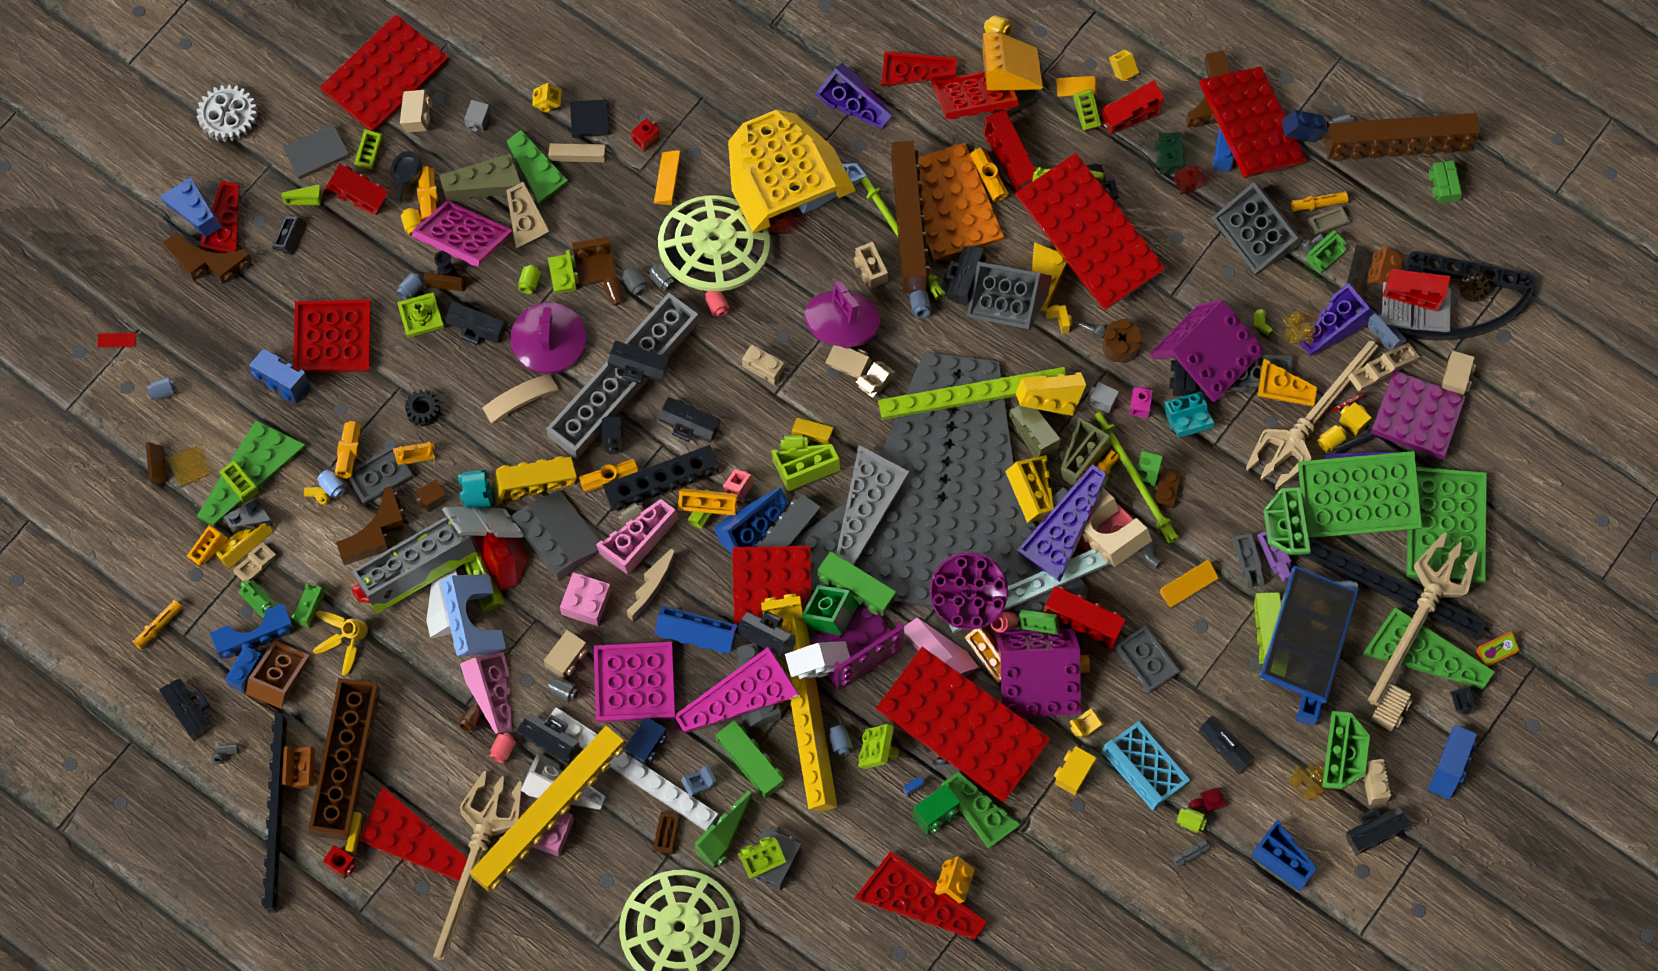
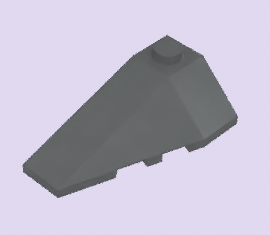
(1251, 376)

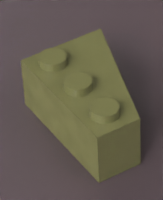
(1035, 431)
(1085, 450)

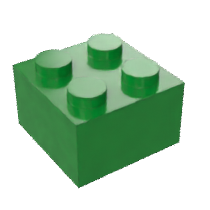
(829, 610)
(936, 810)

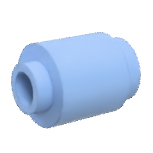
(331, 484)

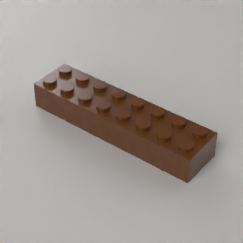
(1402, 136)
(909, 216)
(344, 758)

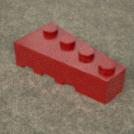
(1008, 149)
(1085, 616)

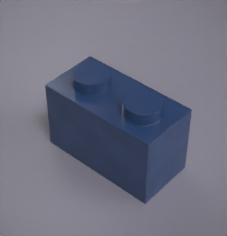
(1304, 126)
(646, 741)

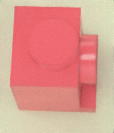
(739, 483)

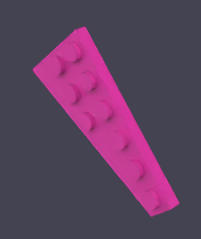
(749, 688)

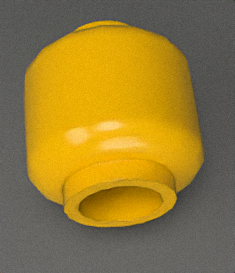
(998, 25)

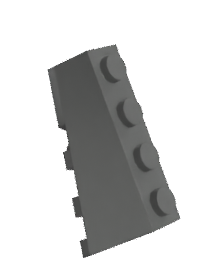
(764, 715)

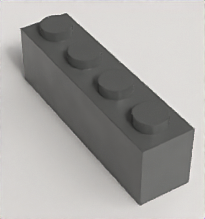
(792, 524)

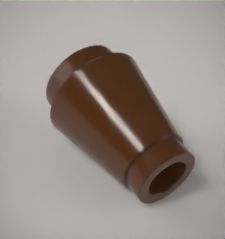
(613, 289)
(470, 718)

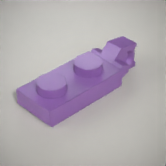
(1277, 558)

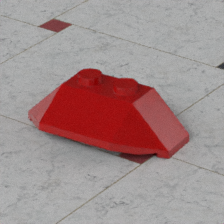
(503, 558)

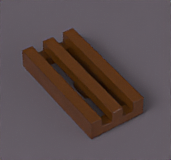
(443, 281)
(663, 849)

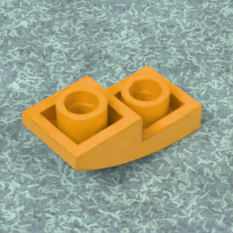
(1069, 86)

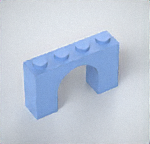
(466, 637)

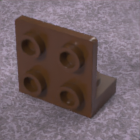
(593, 260)

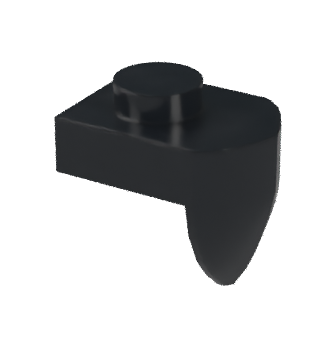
(1463, 700)

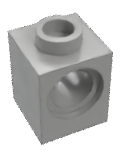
(477, 116)
(1103, 397)

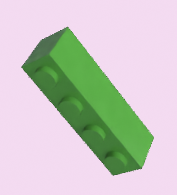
(862, 586)
(749, 759)

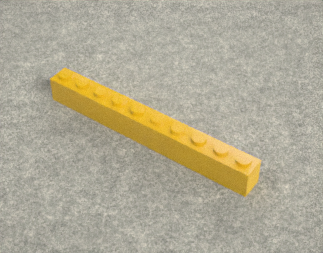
(810, 730)
(547, 809)

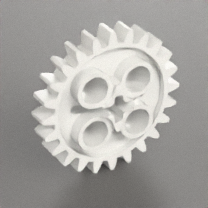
(243, 117)

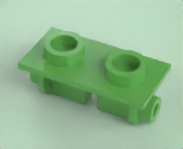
(256, 597)

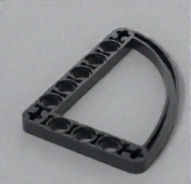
(1462, 265)

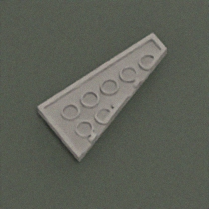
(870, 495)

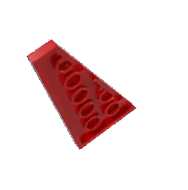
(406, 836)
(907, 892)

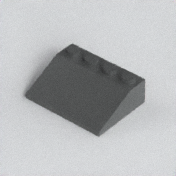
(1257, 228)
(1007, 295)
(557, 533)

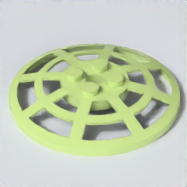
(712, 249)
(682, 913)

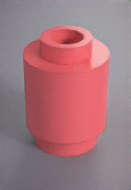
(717, 303)
(1005, 622)
(502, 747)

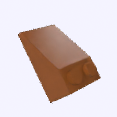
(276, 674)

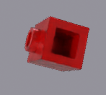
(645, 134)

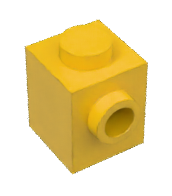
(1124, 65)
(1354, 418)

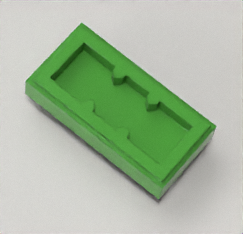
(1039, 621)

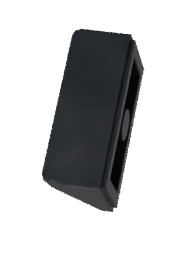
(289, 234)

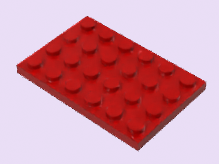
(380, 72)
(1251, 121)

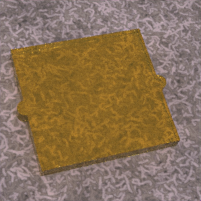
(188, 466)

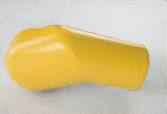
(317, 492)

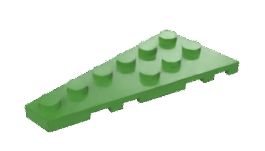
(260, 458)
(1427, 653)

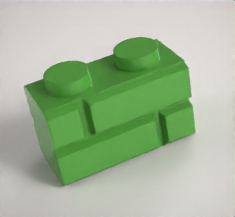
(1446, 182)

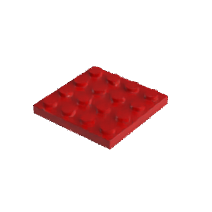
(969, 96)
(332, 336)
(767, 574)

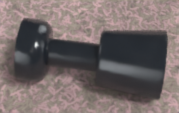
(443, 262)

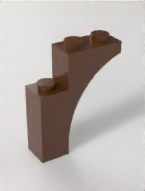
(1215, 65)
(197, 261)
(373, 537)

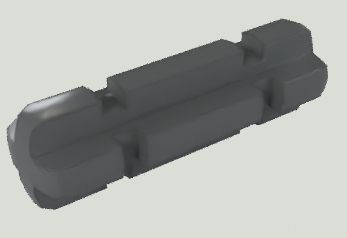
(1191, 853)

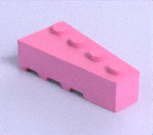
(638, 537)

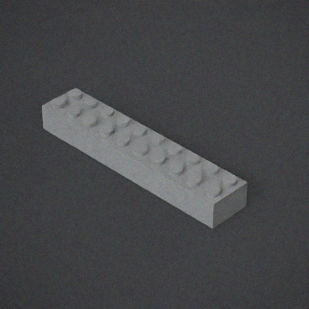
(607, 390)

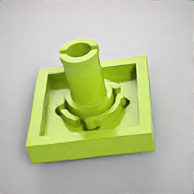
(418, 309)
(877, 747)

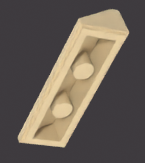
(576, 152)

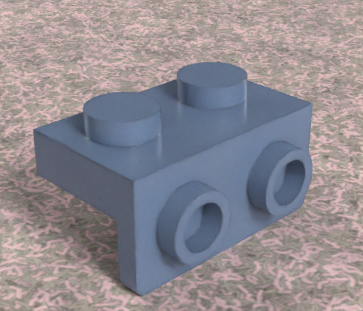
(1389, 336)

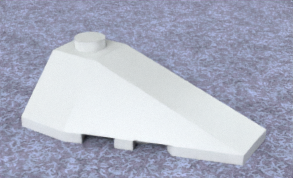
(545, 772)

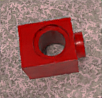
(336, 854)

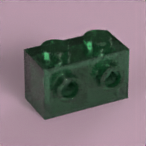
(1169, 152)

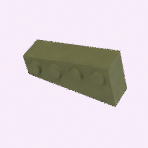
(481, 179)

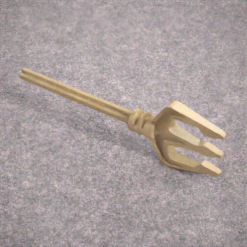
(1293, 441)
(1436, 586)
(485, 826)

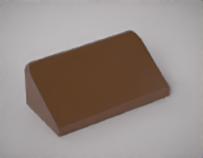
(156, 463)

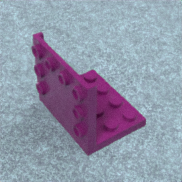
(1211, 347)
(868, 645)
(1040, 672)

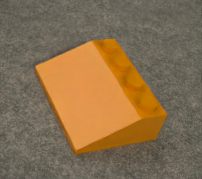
(1010, 63)

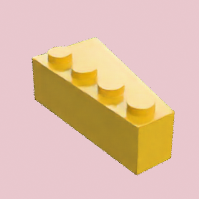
(532, 478)

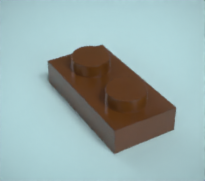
(1167, 487)

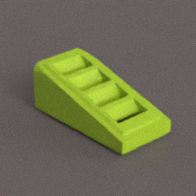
(1076, 97)
(364, 141)
(304, 196)
(245, 492)

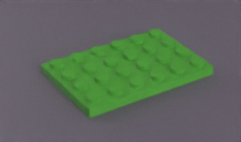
(1360, 494)
(1455, 505)

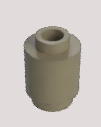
(631, 512)

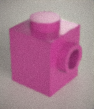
(1140, 402)

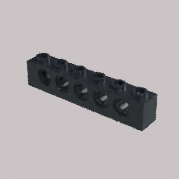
(665, 469)

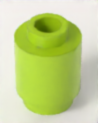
(529, 279)
(794, 441)
(1191, 819)

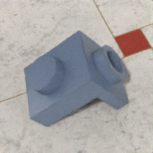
(699, 781)

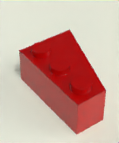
(1133, 108)
(356, 189)
(1416, 288)

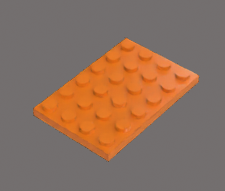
(955, 204)

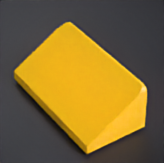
(813, 431)

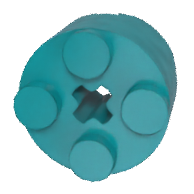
(476, 489)

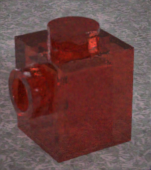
(1189, 179)
(780, 224)

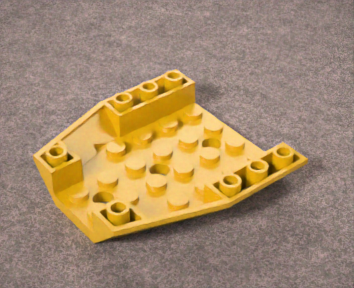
(765, 185)

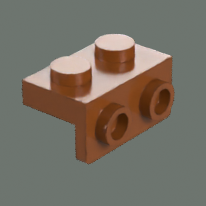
(1383, 262)
(298, 767)

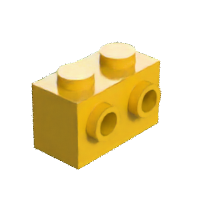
(1074, 770)

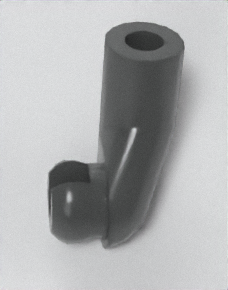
(1309, 245)
(1147, 555)
(222, 751)

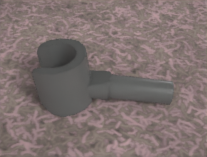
(1097, 332)

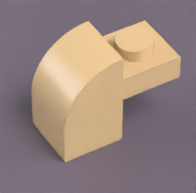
(875, 379)

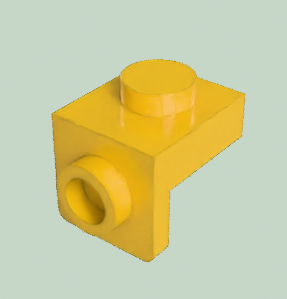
(1064, 319)
(1086, 724)

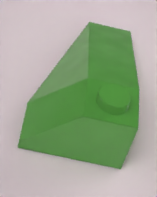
(718, 839)

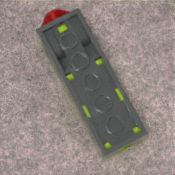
(411, 565)

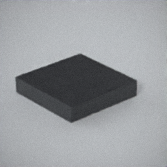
(589, 118)

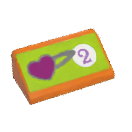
(1498, 649)

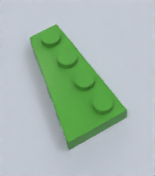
(537, 169)
(982, 814)

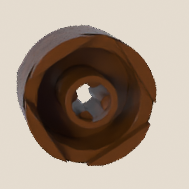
(1122, 341)

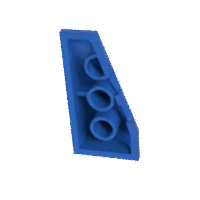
(752, 521)

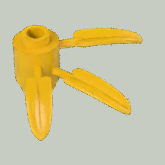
(350, 628)

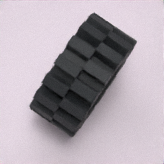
(427, 417)

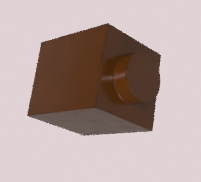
(431, 496)

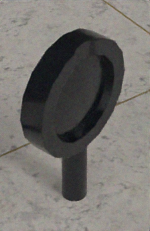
(405, 171)

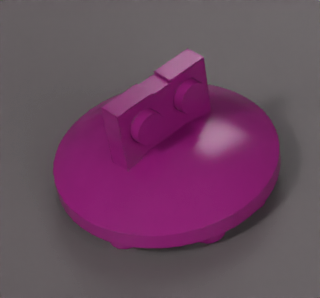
(842, 317)
(548, 338)
(969, 590)

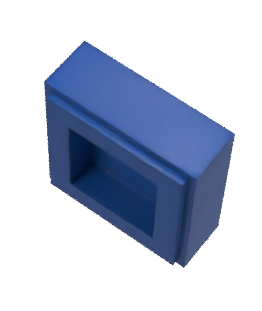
(913, 787)

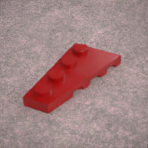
(914, 68)
(226, 210)

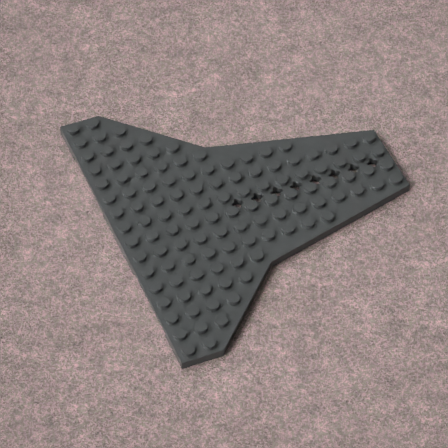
(981, 504)

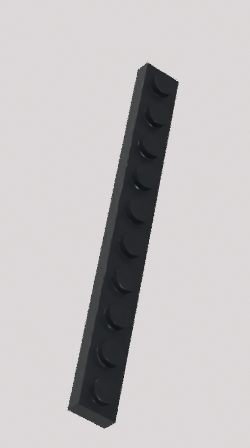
(1392, 588)
(274, 821)

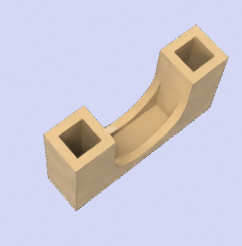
(1117, 545)

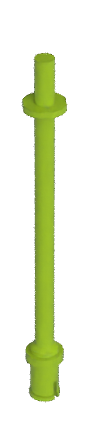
(874, 195)
(1162, 523)

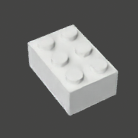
(816, 659)

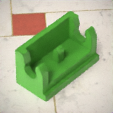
(1326, 252)
(1150, 464)
(308, 606)

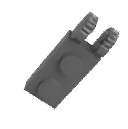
(1248, 558)

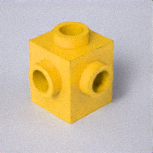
(547, 97)

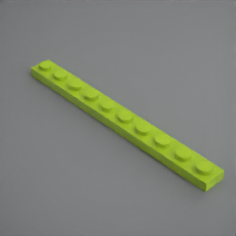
(956, 395)

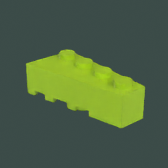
(1266, 613)

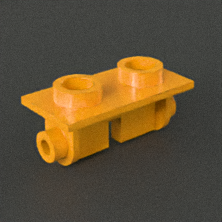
(414, 453)

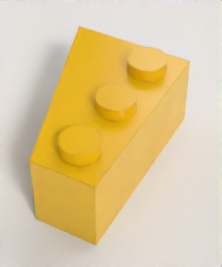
(1049, 263)
(1051, 394)
(1031, 487)

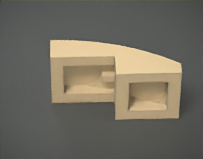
(256, 562)

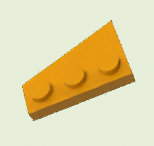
(1285, 387)

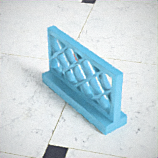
(1134, 776)

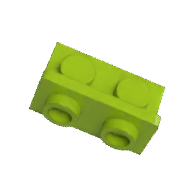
(562, 273)
(761, 857)

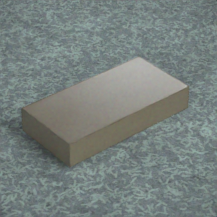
(1328, 221)

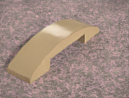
(519, 396)

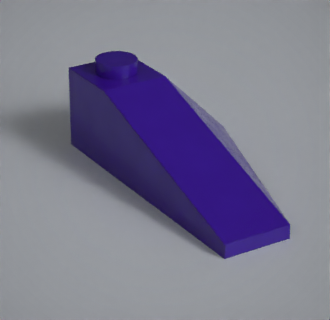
(850, 94)
(1340, 319)

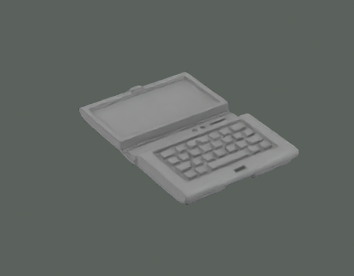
(1408, 316)
(482, 520)

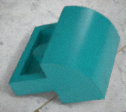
(1188, 415)

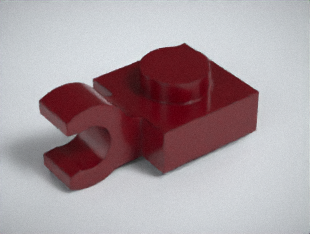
(1210, 800)

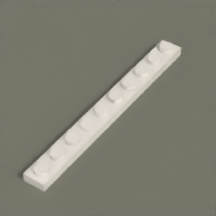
(643, 776)

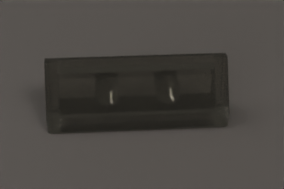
(1359, 269)

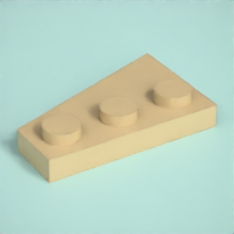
(525, 217)

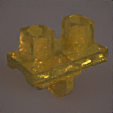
(1303, 333)
(1300, 776)

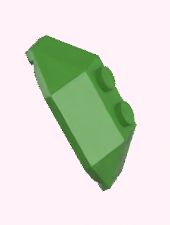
(1286, 522)
(1345, 751)

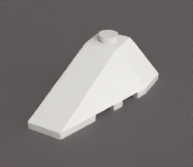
(437, 615)

